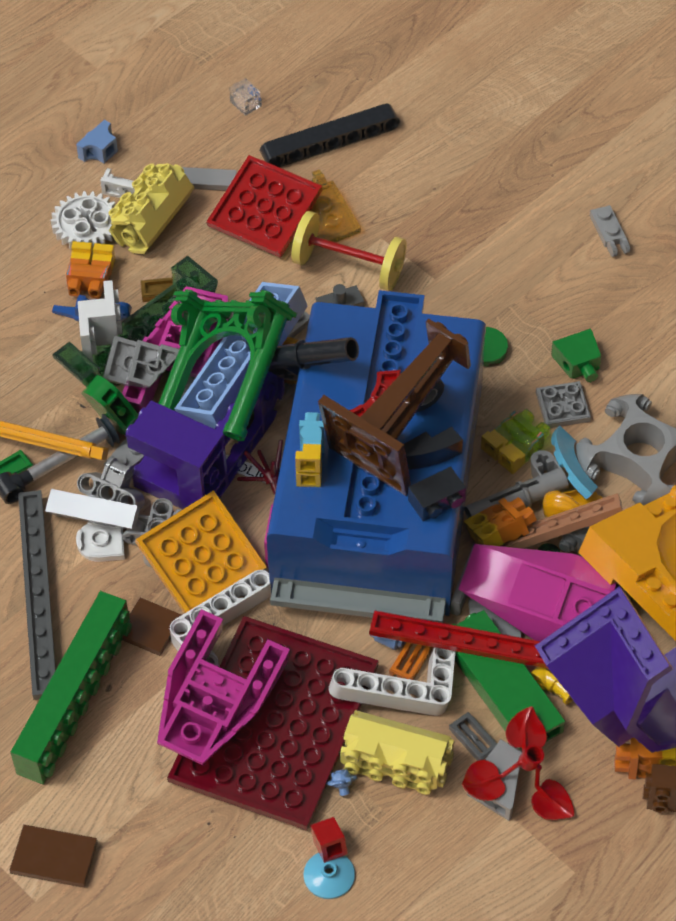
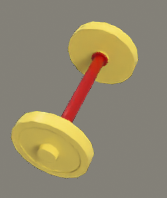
(306, 239)

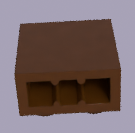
(660, 788)

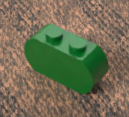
(111, 402)

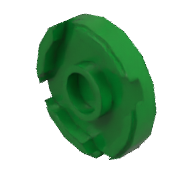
(495, 346)

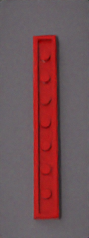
(456, 638)

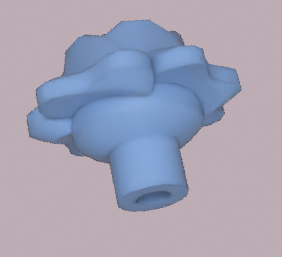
(341, 780)

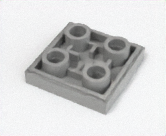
(563, 404)

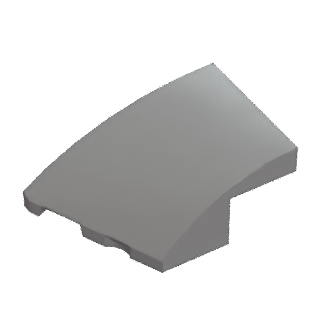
(137, 362)

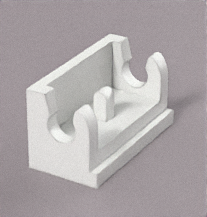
(114, 185)

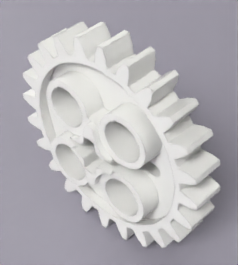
(75, 225)

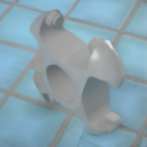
(617, 459)

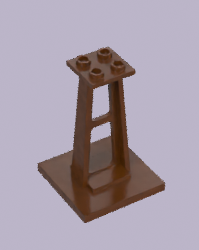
(373, 437)

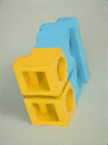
(312, 445)

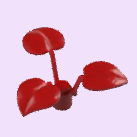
(528, 733)

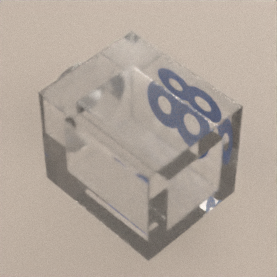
(245, 96)

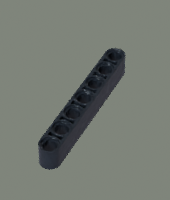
(330, 135)

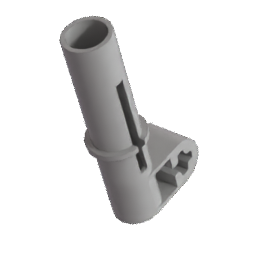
(530, 490)

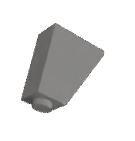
(504, 757)

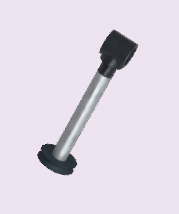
(15, 483)

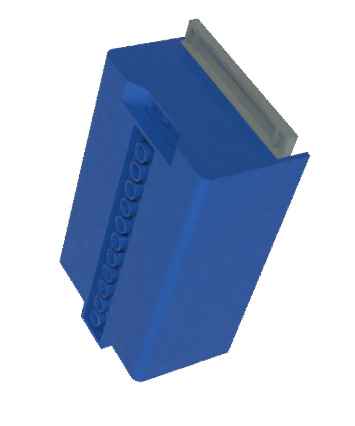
(355, 537)

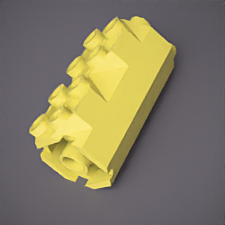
(147, 212)
(404, 752)

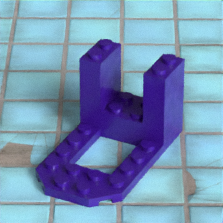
(189, 458)

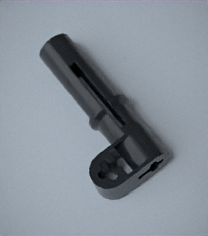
(303, 354)

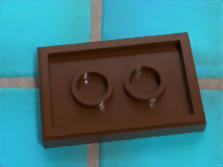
(53, 856)

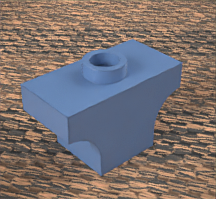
(98, 144)

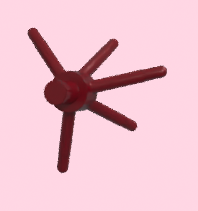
(269, 476)

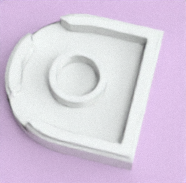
(100, 542)

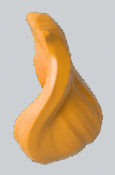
(558, 502)

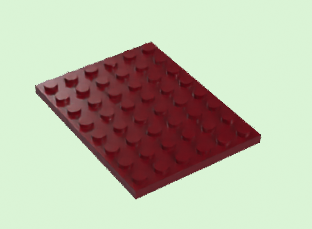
(294, 741)

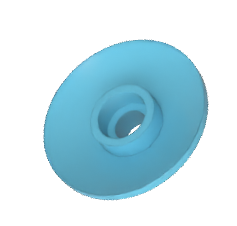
(329, 885)

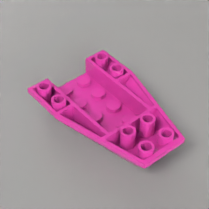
(532, 587)

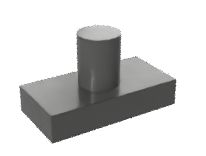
(343, 296)

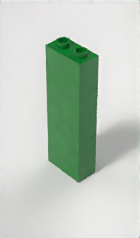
(506, 685)

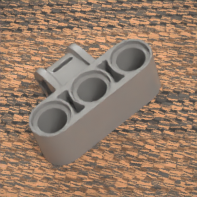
(115, 476)
(146, 523)

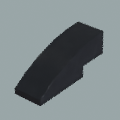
(429, 450)

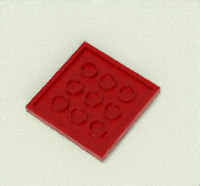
(264, 206)

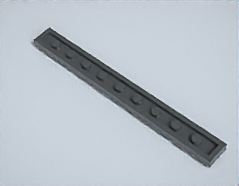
(37, 591)

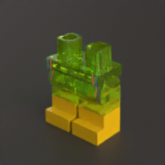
(515, 440)

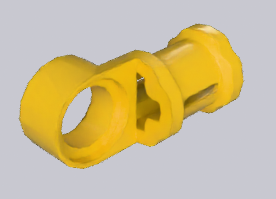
(549, 682)

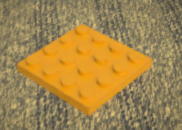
(199, 552)

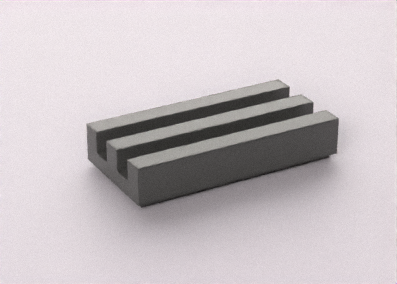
(466, 742)

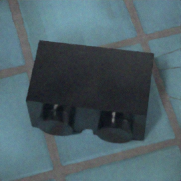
(437, 493)

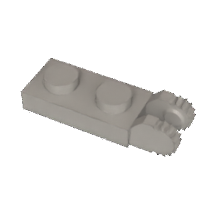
(609, 230)

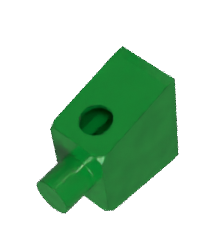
(578, 355)

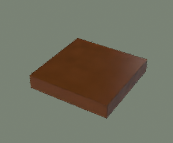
(150, 626)

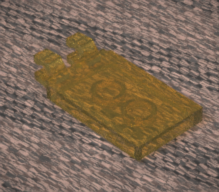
(334, 214)

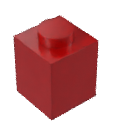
(329, 839)

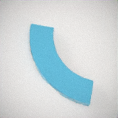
(567, 459)

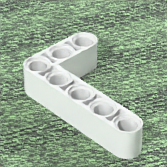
(225, 599)
(400, 687)

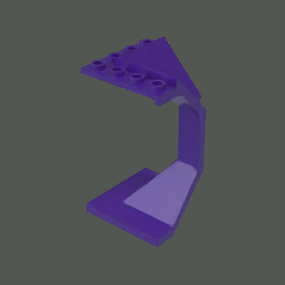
(616, 673)

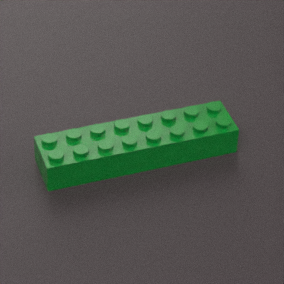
(71, 688)

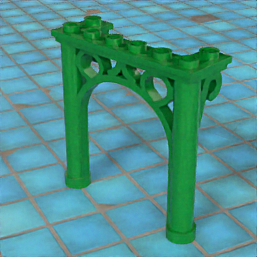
(198, 315)

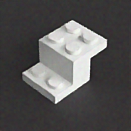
(99, 320)

